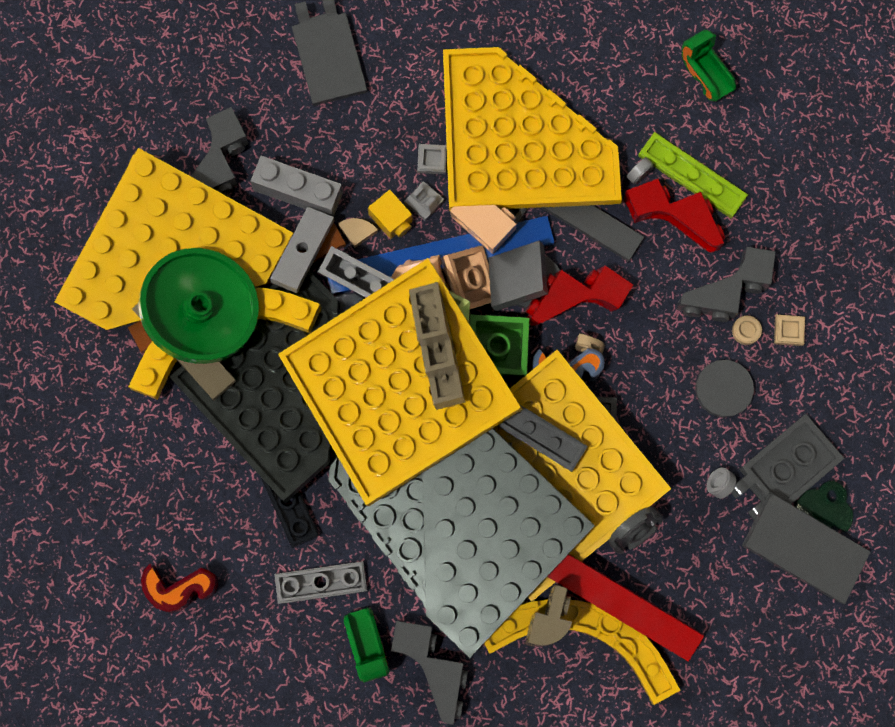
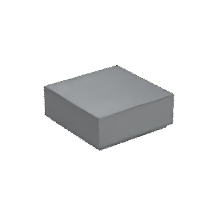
(432, 159)

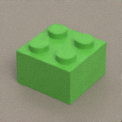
(505, 343)

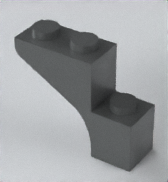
(226, 139)
(723, 297)
(442, 675)

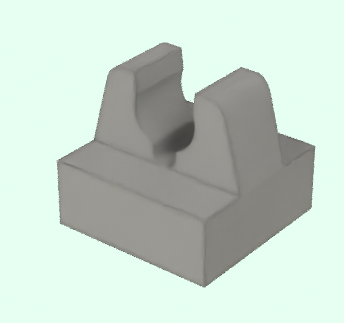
(424, 201)

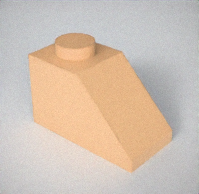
(486, 224)

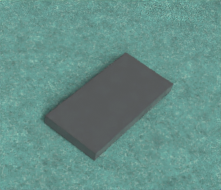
(806, 548)

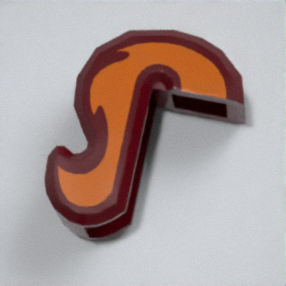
(179, 594)

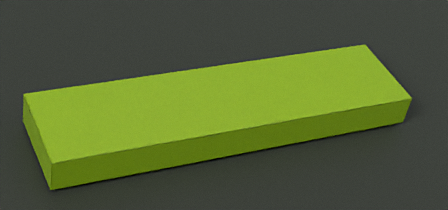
(693, 175)

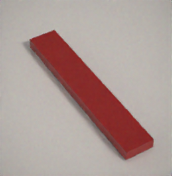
(627, 606)

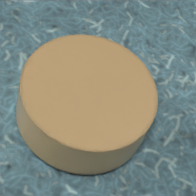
(746, 330)

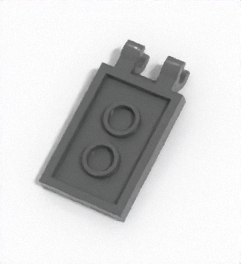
(328, 54)
(788, 464)

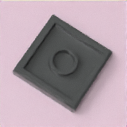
(517, 276)

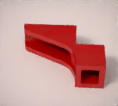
(689, 215)
(603, 288)

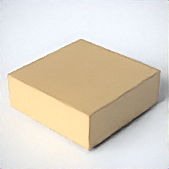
(789, 330)

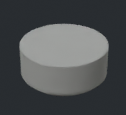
(640, 171)
(721, 483)

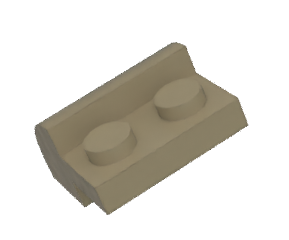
(548, 627)

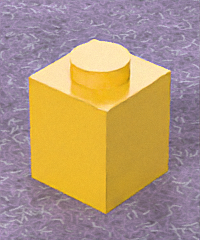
(391, 215)

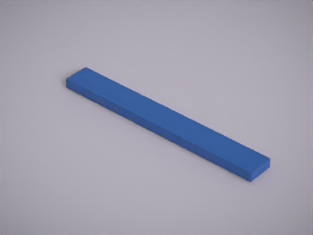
(525, 233)

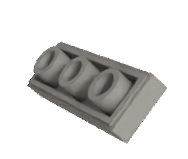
(308, 236)
(301, 585)

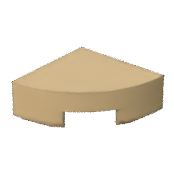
(357, 230)
(583, 343)

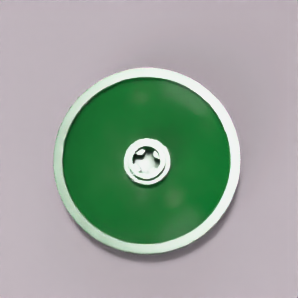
(198, 306)

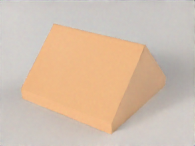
(469, 275)

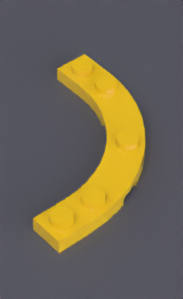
(273, 306)
(595, 622)

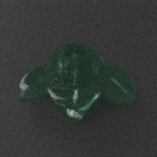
(829, 513)

